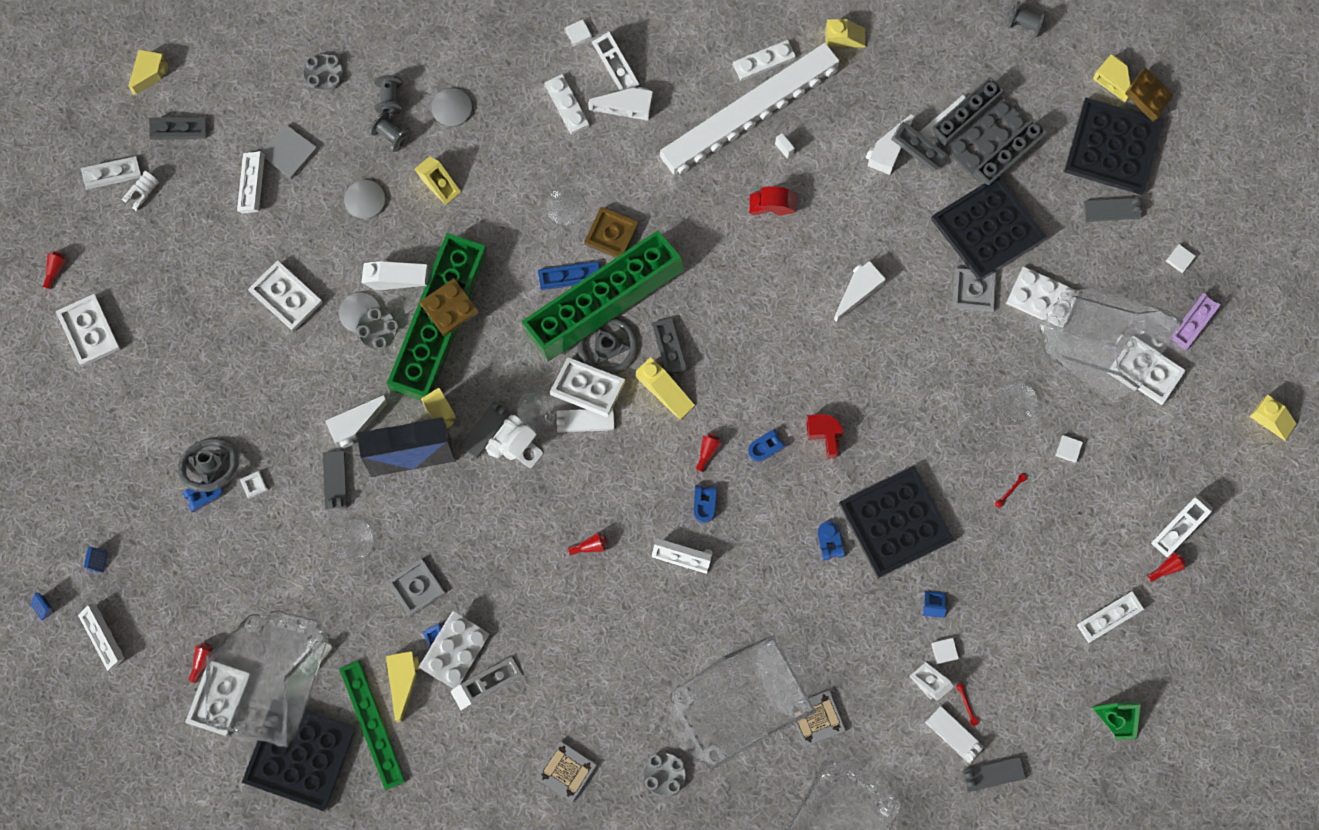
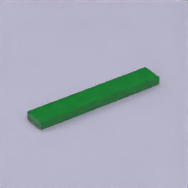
(372, 725)

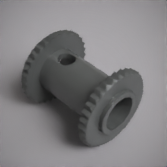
(1026, 19)
(388, 87)
(390, 131)

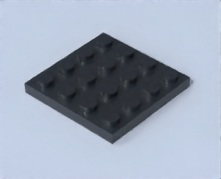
(1113, 146)
(988, 228)
(896, 522)
(306, 766)

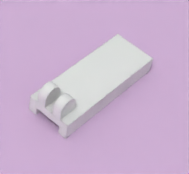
(110, 173)
(583, 421)
(682, 555)
(954, 734)

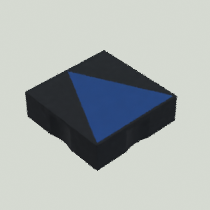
(405, 447)

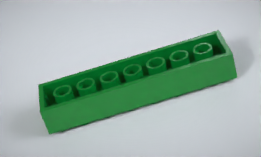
(603, 295)
(424, 346)

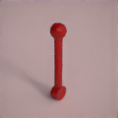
(1021, 478)
(973, 720)

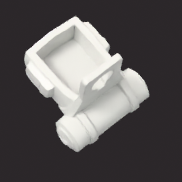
(513, 440)

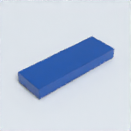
(566, 275)

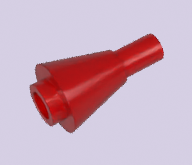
(54, 265)
(708, 448)
(594, 543)
(1172, 564)
(199, 660)

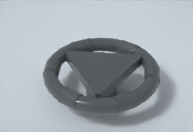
(609, 346)
(208, 465)

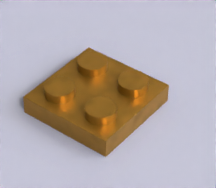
(1149, 94)
(611, 232)
(449, 307)

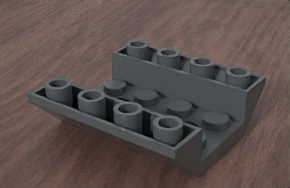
(975, 124)

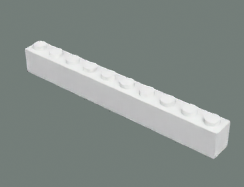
(749, 109)

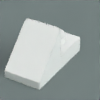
(931, 681)

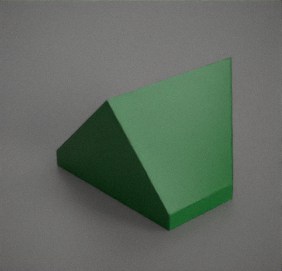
(1120, 719)

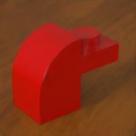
(773, 199)
(825, 427)

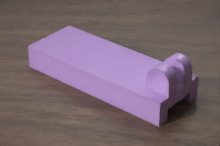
(1195, 321)

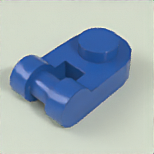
(759, 449)
(208, 497)
(704, 510)
(829, 533)

